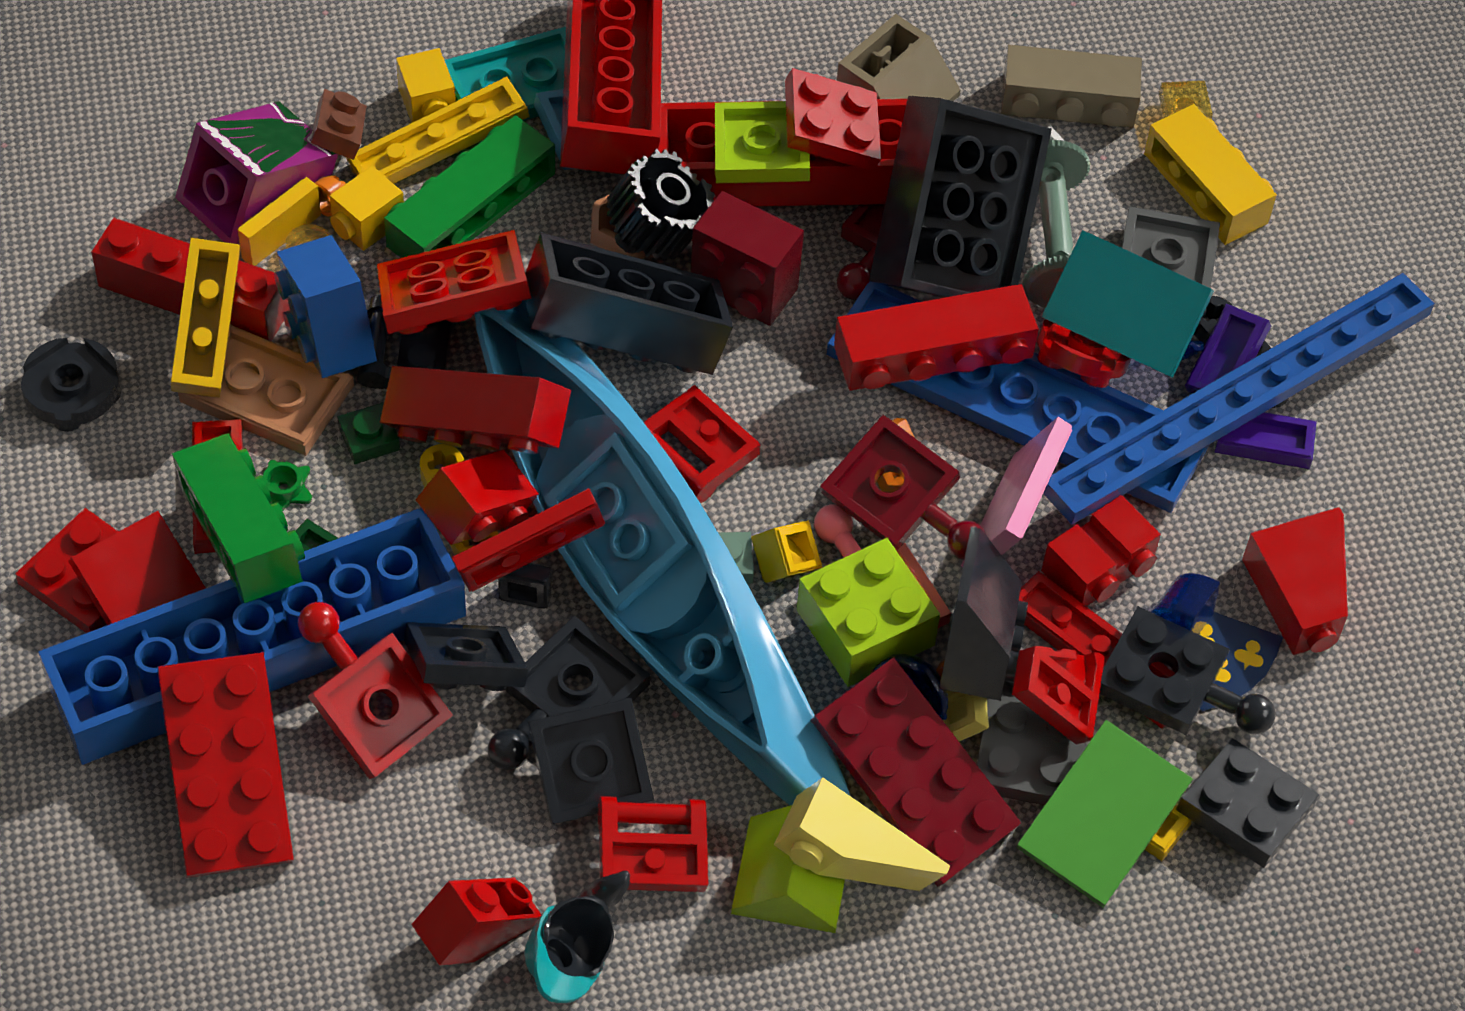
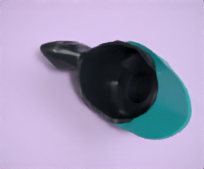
(574, 940)

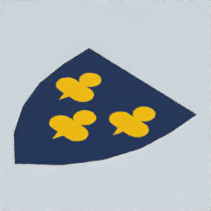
(1249, 655)

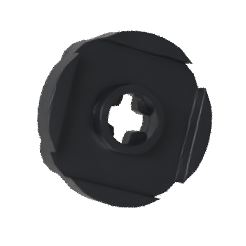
(73, 405)

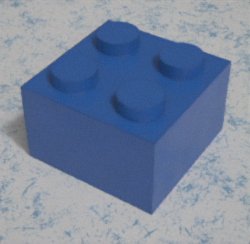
(325, 306)

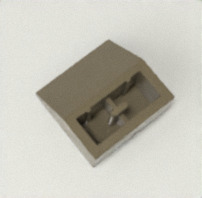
(899, 64)

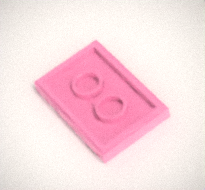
(1024, 486)

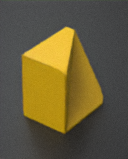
(786, 551)

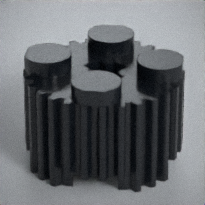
(657, 206)

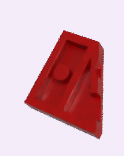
(1061, 688)

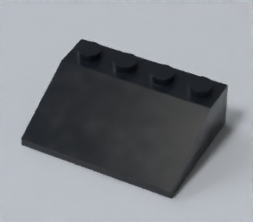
(959, 199)

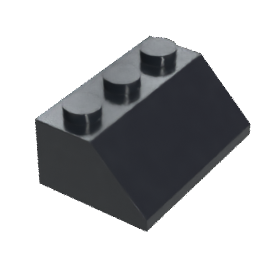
(985, 623)

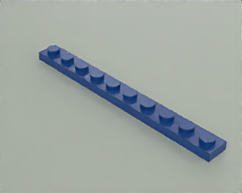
(1236, 398)

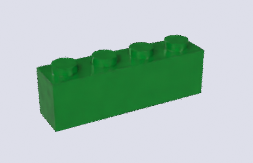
(472, 190)
(239, 518)

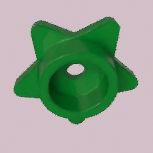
(291, 475)

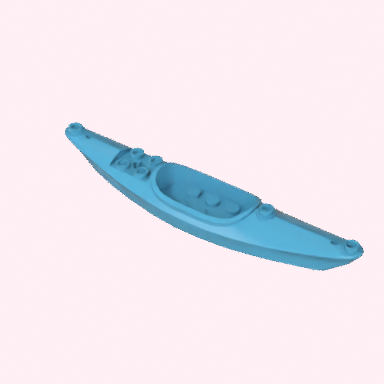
(662, 565)

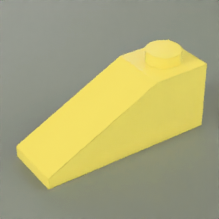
(850, 842)

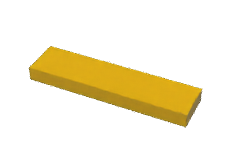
(441, 132)

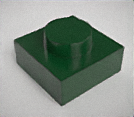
(365, 434)

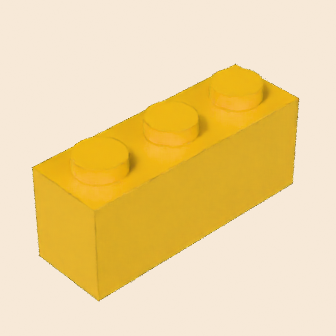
(1210, 173)
(205, 317)

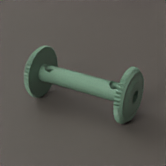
(1063, 169)

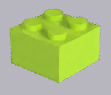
(867, 610)

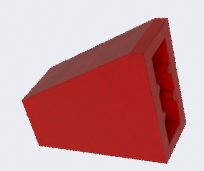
(1303, 578)

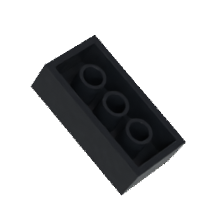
(626, 305)

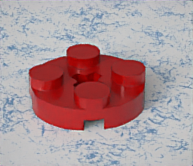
(1080, 355)

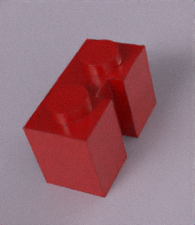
(477, 497)
(1102, 553)

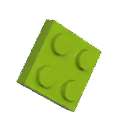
(754, 144)

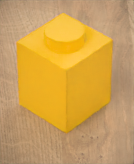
(424, 83)
(361, 207)

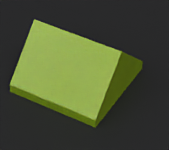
(778, 889)

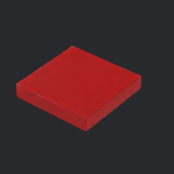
(135, 570)

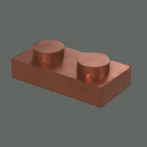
(339, 123)

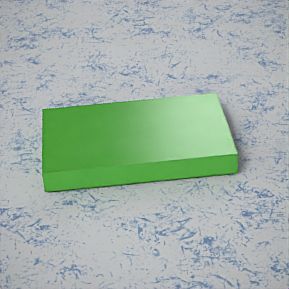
(1104, 813)

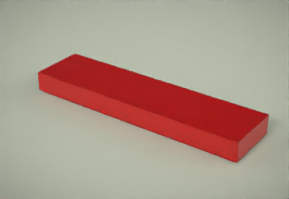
(1070, 624)

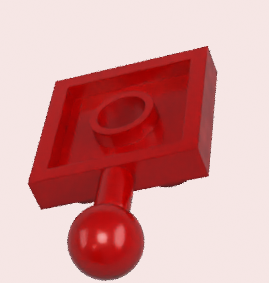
(346, 695)

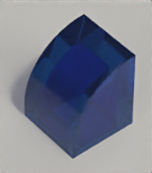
(1189, 601)

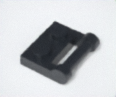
(418, 350)

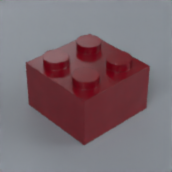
(750, 256)

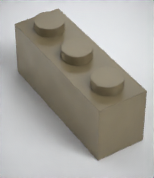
(1071, 86)

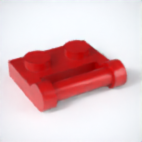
(708, 435)
(655, 859)

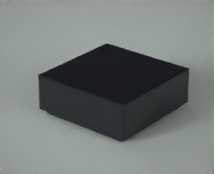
(527, 586)

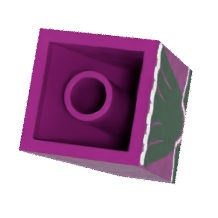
(245, 164)

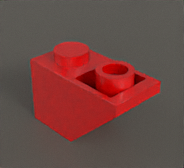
(475, 918)

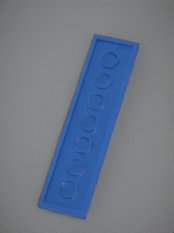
(1028, 396)

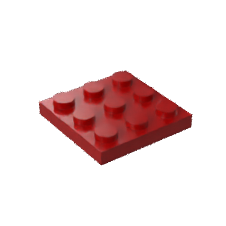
(452, 283)

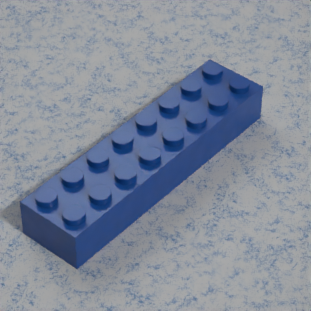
(372, 578)

